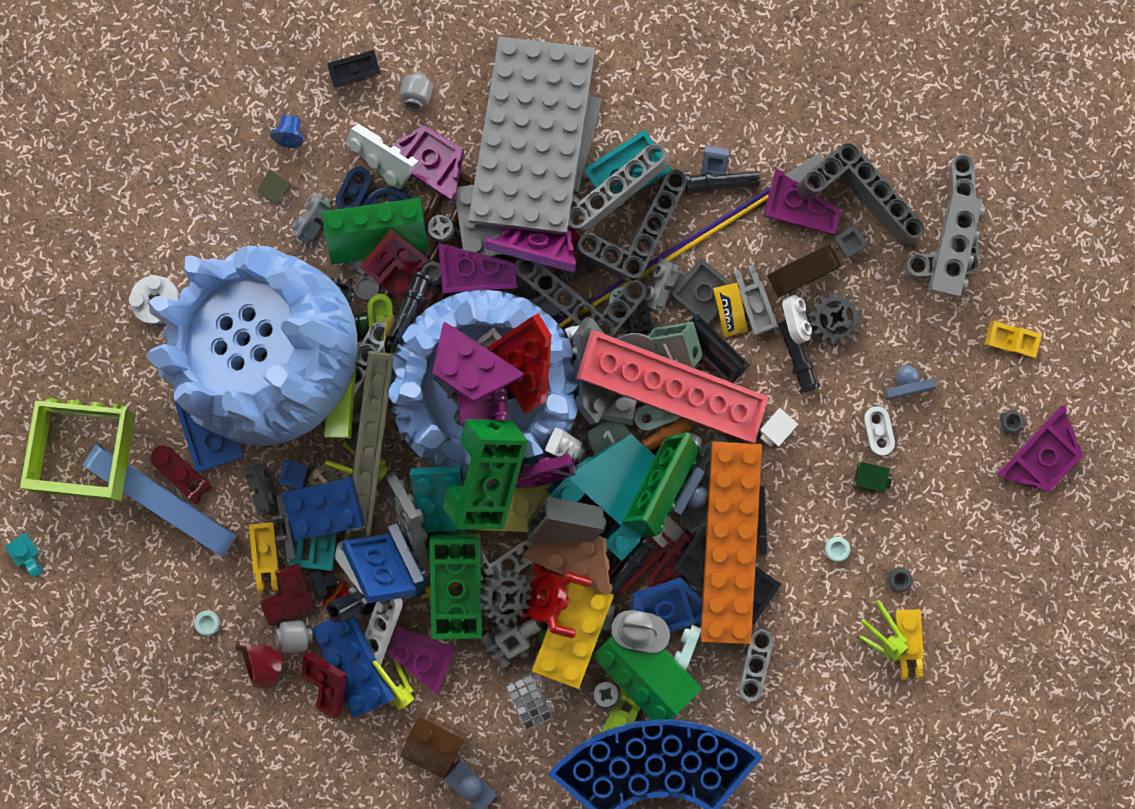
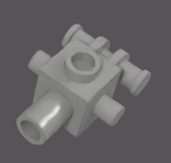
(510, 640)

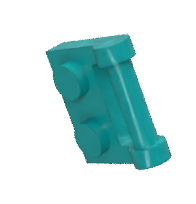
(321, 552)

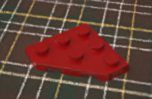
(528, 351)

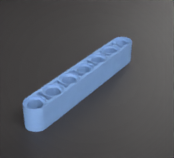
(164, 503)

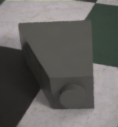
(565, 522)

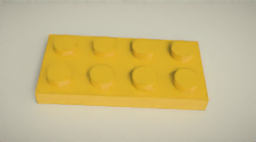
(568, 658)

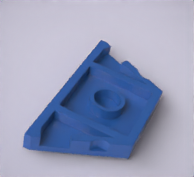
(672, 601)

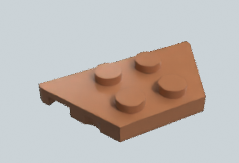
(580, 557)

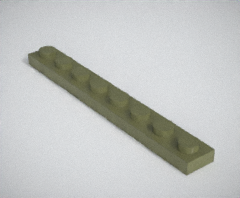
(370, 436)

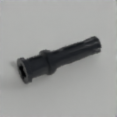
(710, 182)
(412, 298)
(802, 367)
(631, 562)

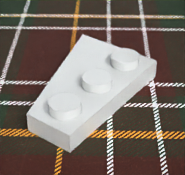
(385, 160)

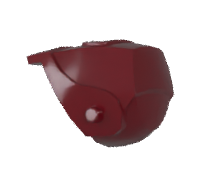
(261, 663)

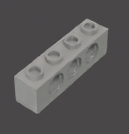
(940, 281)

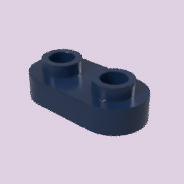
(352, 190)

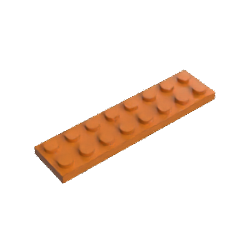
(731, 542)

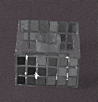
(530, 700)

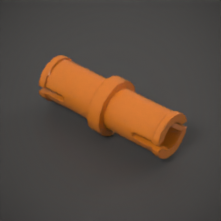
(656, 439)

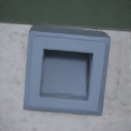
(715, 160)

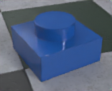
(293, 474)

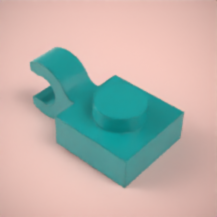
(24, 552)

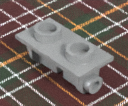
(305, 225)
(663, 274)

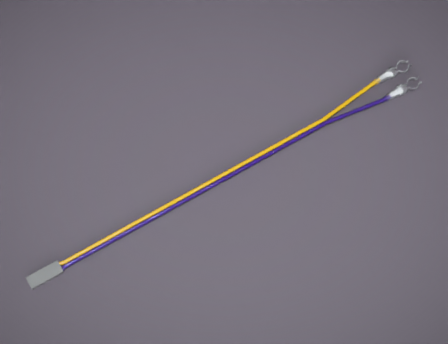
(796, 174)

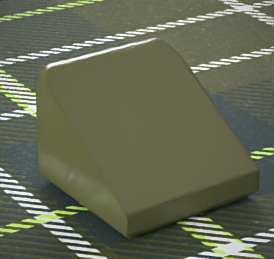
(274, 187)

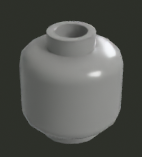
(415, 91)
(293, 637)

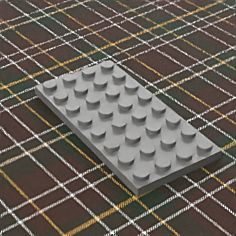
(532, 136)

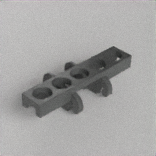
(287, 538)

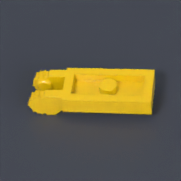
(264, 554)
(910, 626)

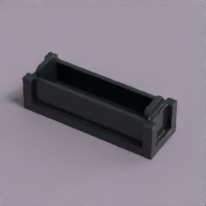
(718, 351)

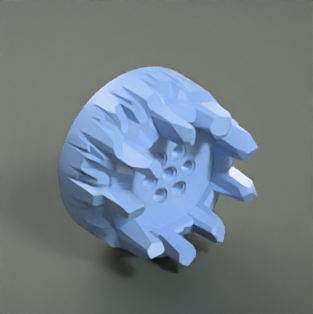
(307, 352)
(421, 404)

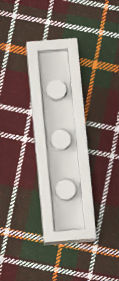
(563, 443)

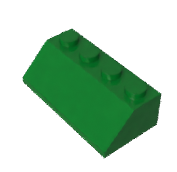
(358, 230)
(661, 485)
(650, 679)

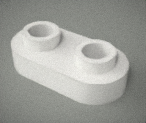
(796, 319)
(882, 430)

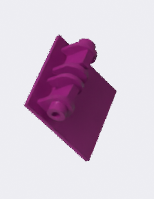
(492, 408)

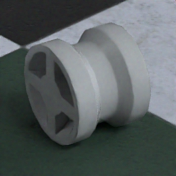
(439, 224)
(607, 690)

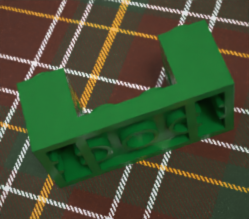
(495, 454)
(455, 559)

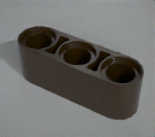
(804, 270)

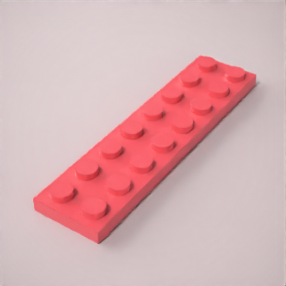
(672, 387)

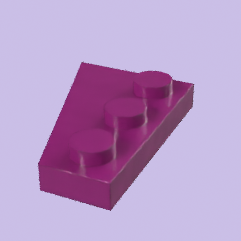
(788, 207)
(473, 271)
(420, 655)

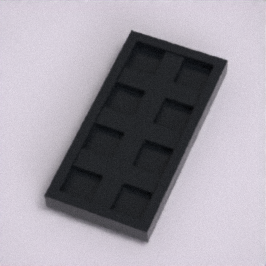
(691, 566)

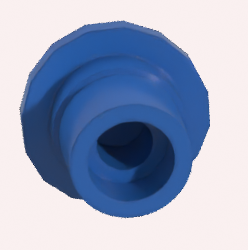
(288, 132)

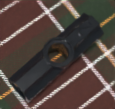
(349, 605)

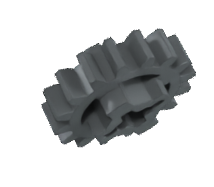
(846, 323)
(503, 597)

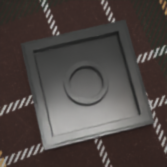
(696, 290)

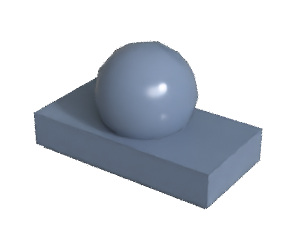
(908, 383)
(692, 494)
(470, 786)

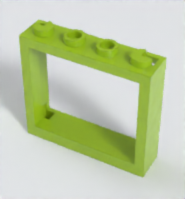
(37, 445)

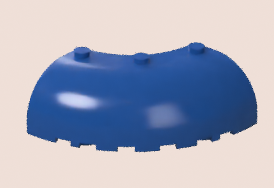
(656, 761)

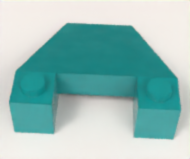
(611, 482)

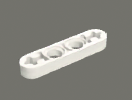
(375, 632)

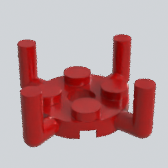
(550, 598)

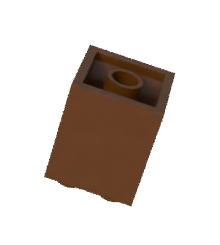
(432, 745)

